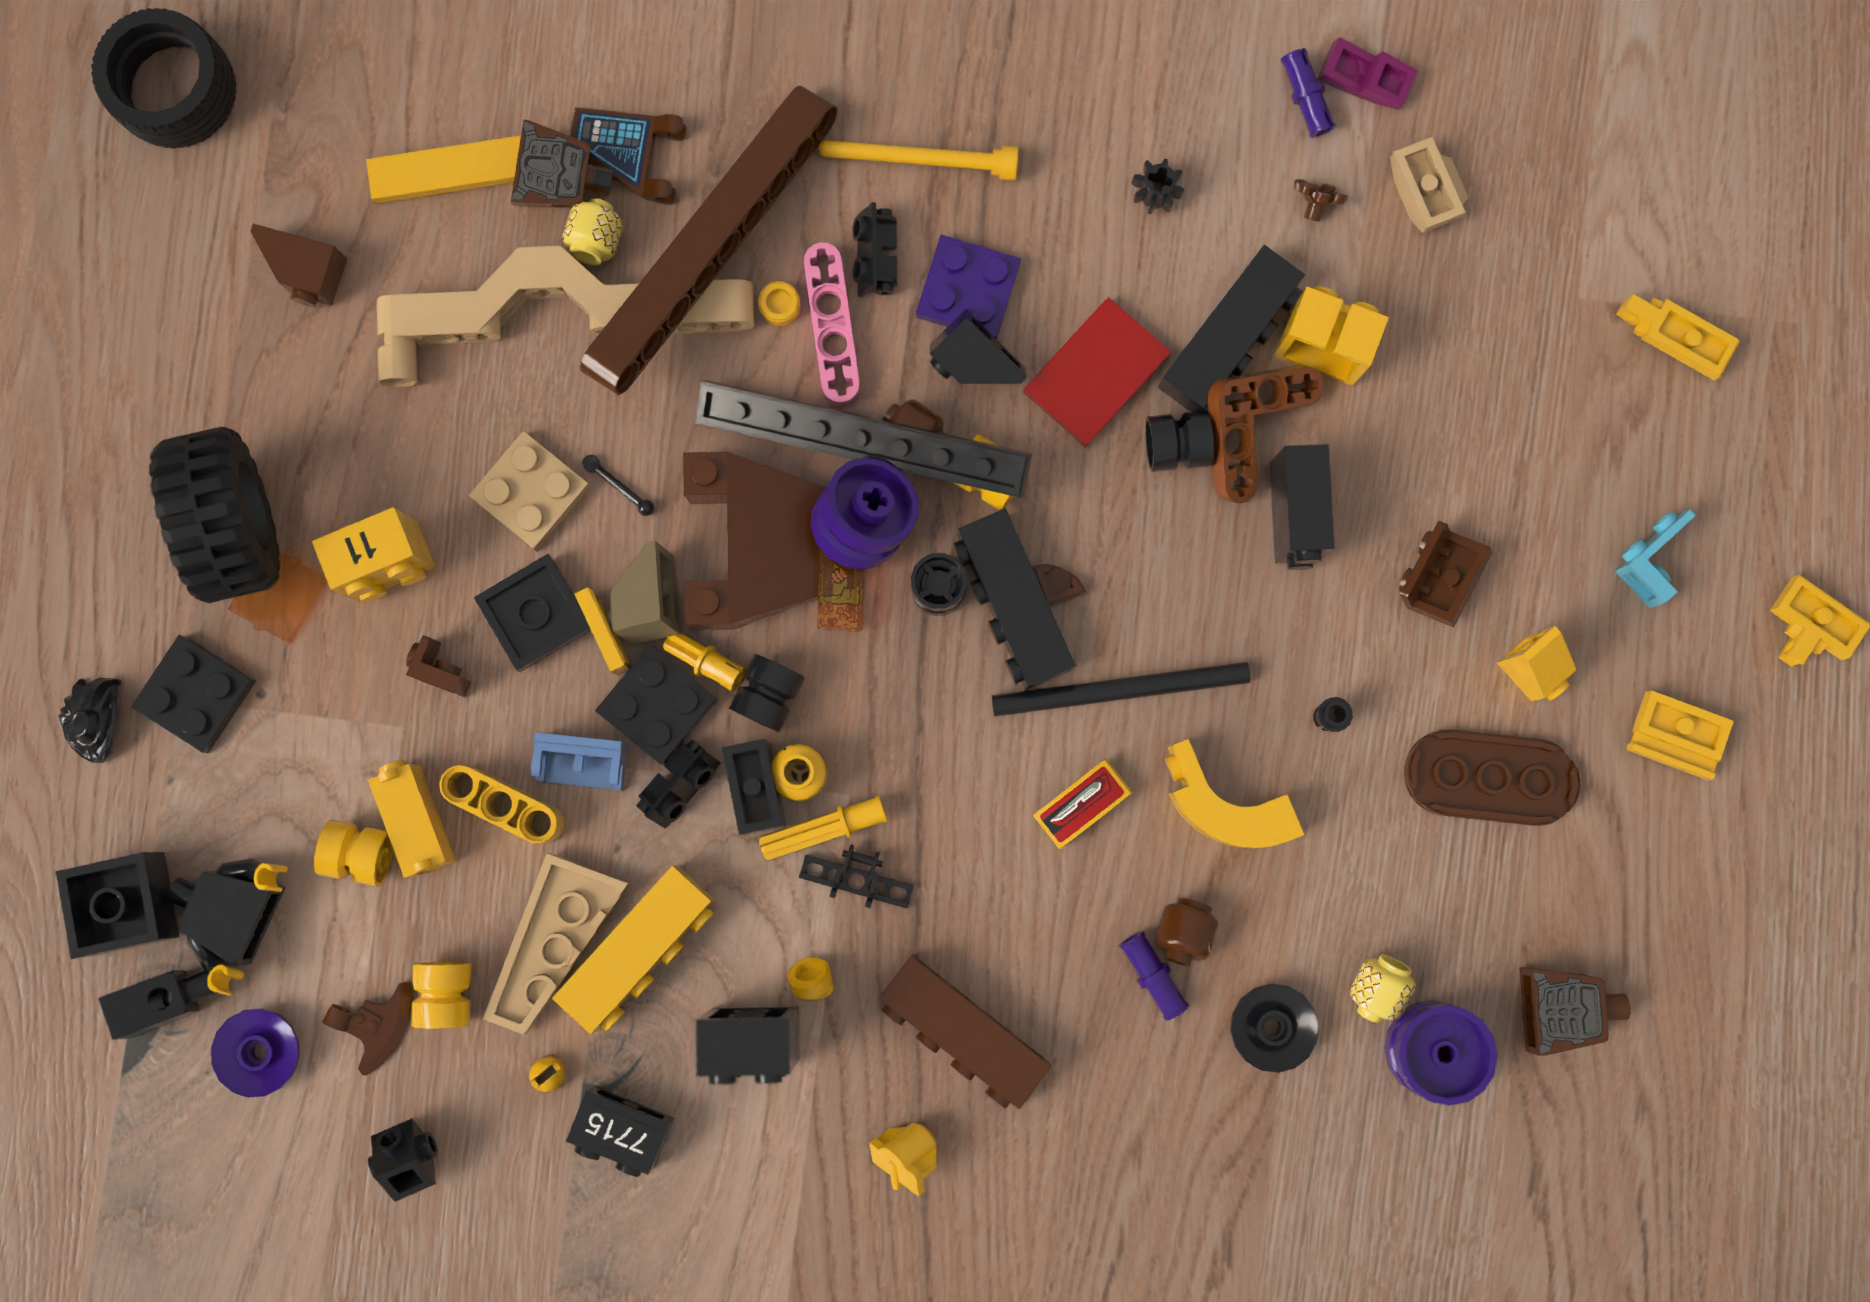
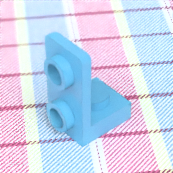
(1650, 580)

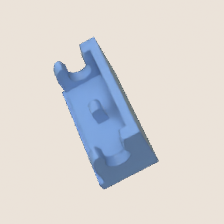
(579, 761)

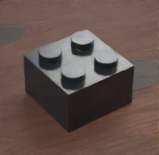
(116, 904)

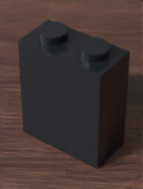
(1302, 505)

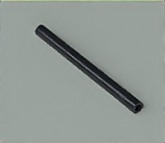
(1120, 689)

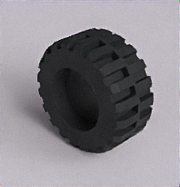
(214, 514)

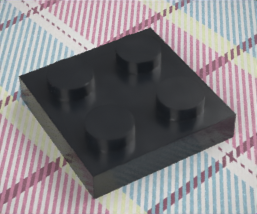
(533, 613)
(193, 694)
(656, 704)

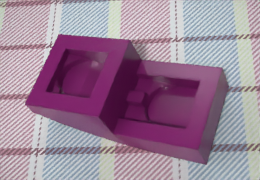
(1366, 76)

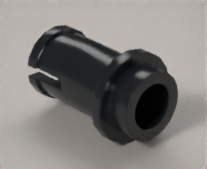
(1342, 712)

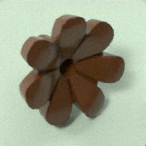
(1318, 197)

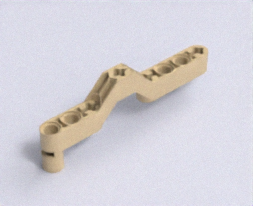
(529, 274)

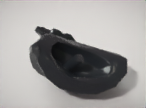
(91, 718)

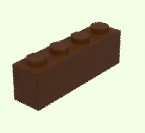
(965, 1032)

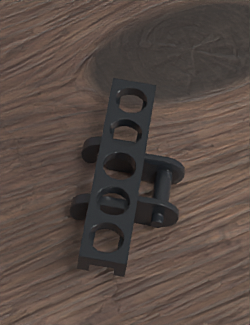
(864, 891)

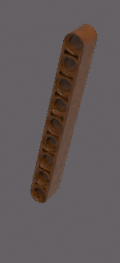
(708, 241)

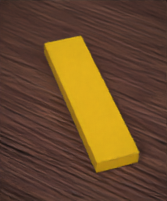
(443, 169)

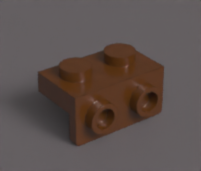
(1443, 574)

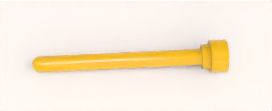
(1000, 162)

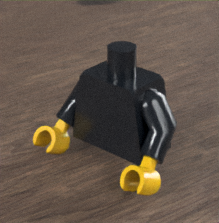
(227, 915)

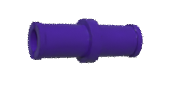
(1308, 92)
(1154, 975)

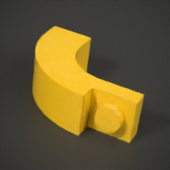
(1232, 825)

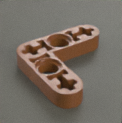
(1240, 416)

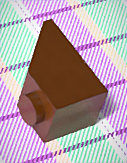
(301, 265)

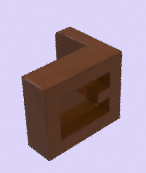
(441, 675)

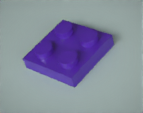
(968, 279)

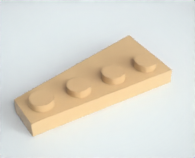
(553, 933)

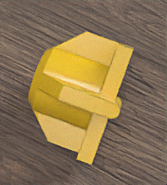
(906, 1155)

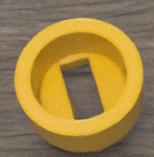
(552, 1082)

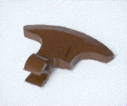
(376, 1025)

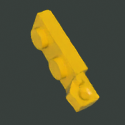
(1680, 334)

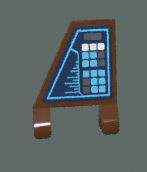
(626, 146)

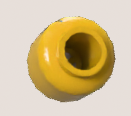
(785, 764)

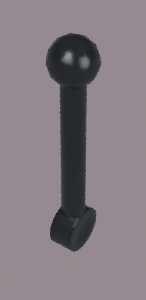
(593, 465)

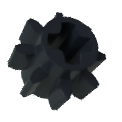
(1162, 174)

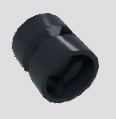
(1179, 441)
(938, 584)
(767, 692)

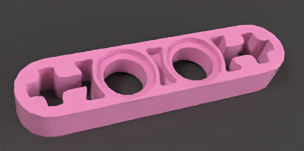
(833, 324)

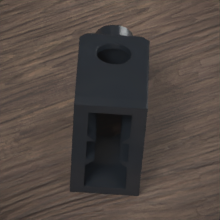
(142, 1005)

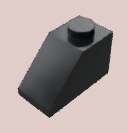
(974, 354)

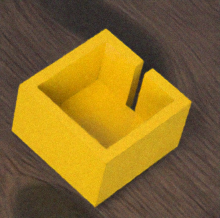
(1331, 335)

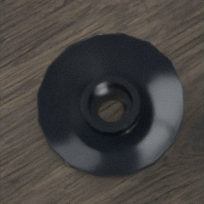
(1296, 1030)

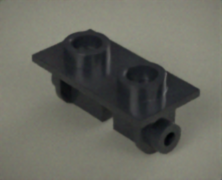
(874, 232)
(666, 800)

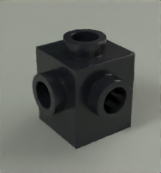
(403, 1159)

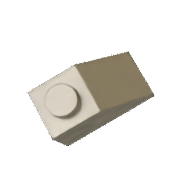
(646, 597)

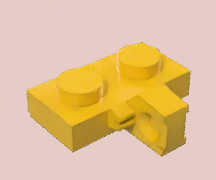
(1816, 623)

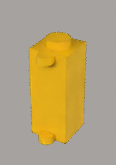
(411, 819)

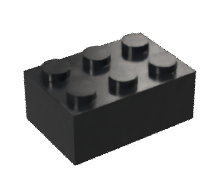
(747, 1043)

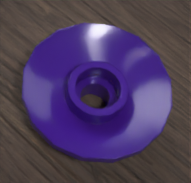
(235, 1057)

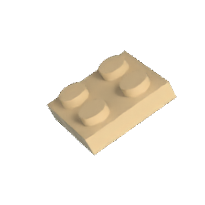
(529, 490)

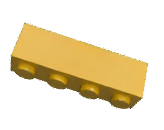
(634, 950)

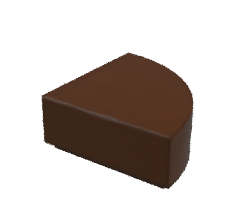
(1058, 583)

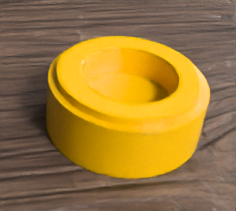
(779, 303)

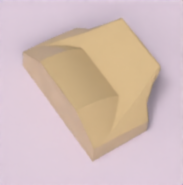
(1428, 185)

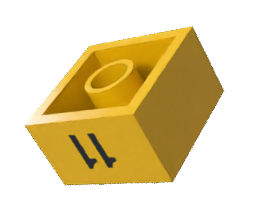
(374, 555)

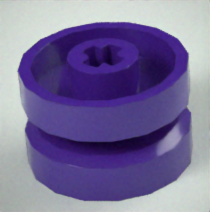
(864, 513)
(1466, 1047)

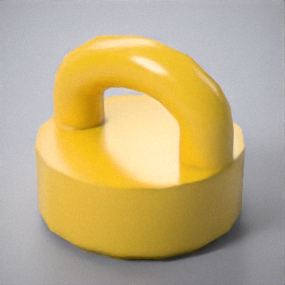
(811, 979)

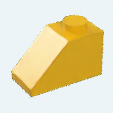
(1540, 664)

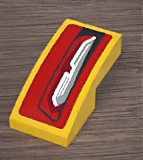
(1082, 803)

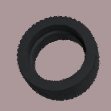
(133, 42)

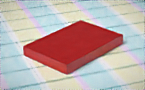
(1096, 372)

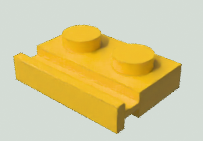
(1679, 735)

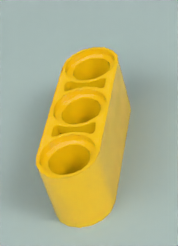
(482, 799)

